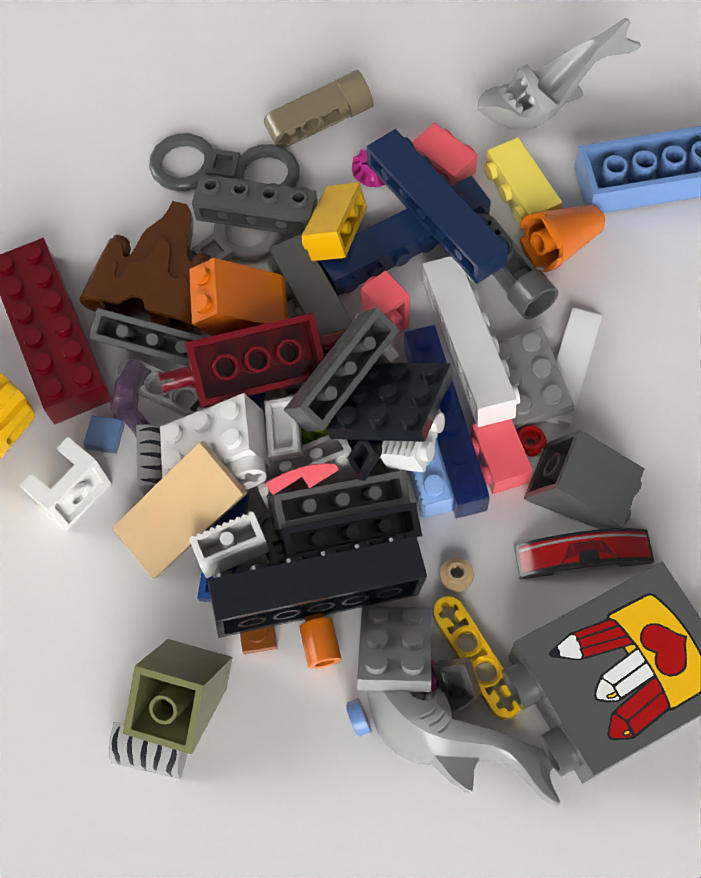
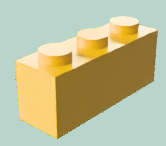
(335, 222)

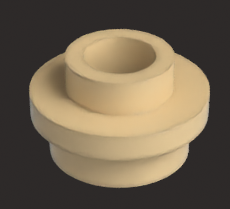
(456, 584)

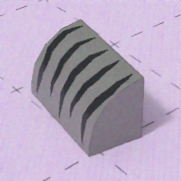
(148, 456)
(144, 755)

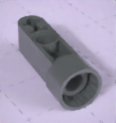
(526, 286)

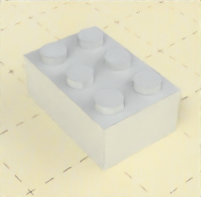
(229, 428)

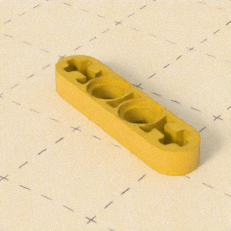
(479, 655)

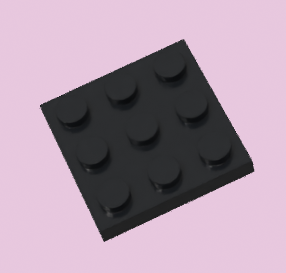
(393, 403)

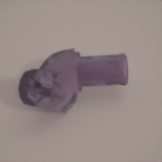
(125, 395)

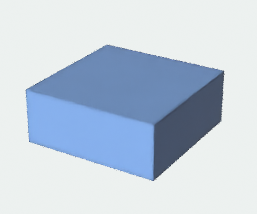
(104, 434)

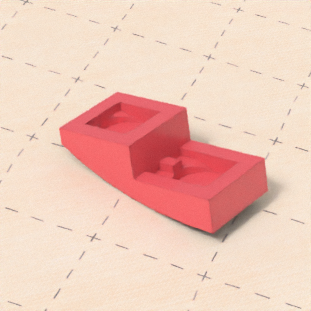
(310, 473)

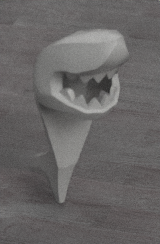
(540, 94)
(429, 736)

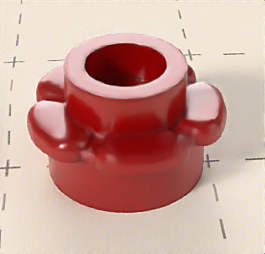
(536, 435)

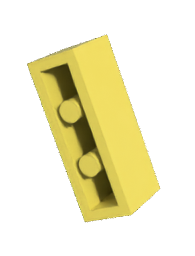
(520, 180)

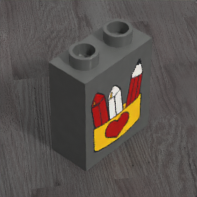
(612, 673)

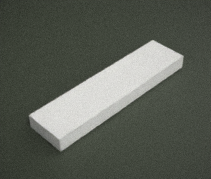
(575, 355)

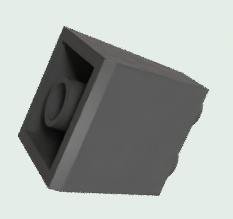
(585, 481)

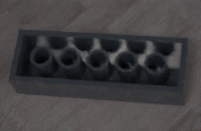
(316, 585)

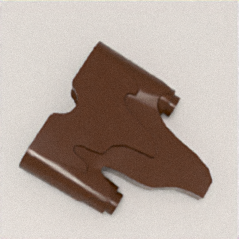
(152, 276)

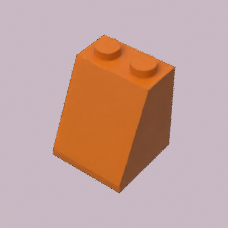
(235, 296)

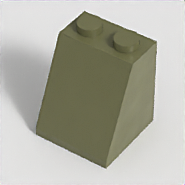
(176, 694)

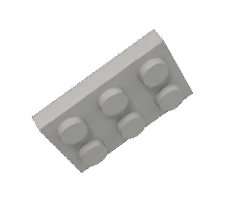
(536, 377)
(395, 649)

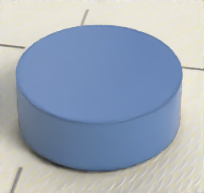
(358, 717)

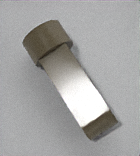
(319, 109)

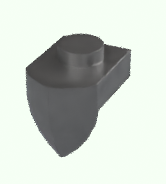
(459, 683)

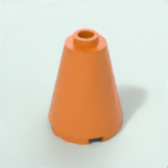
(559, 233)

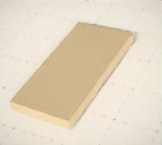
(179, 506)

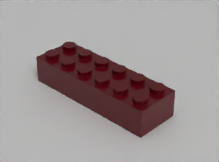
(50, 333)

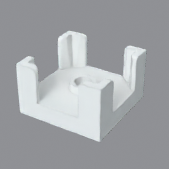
(74, 491)

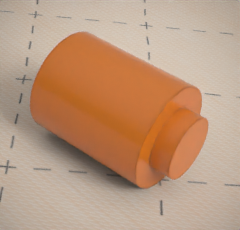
(320, 641)

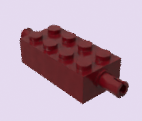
(252, 359)

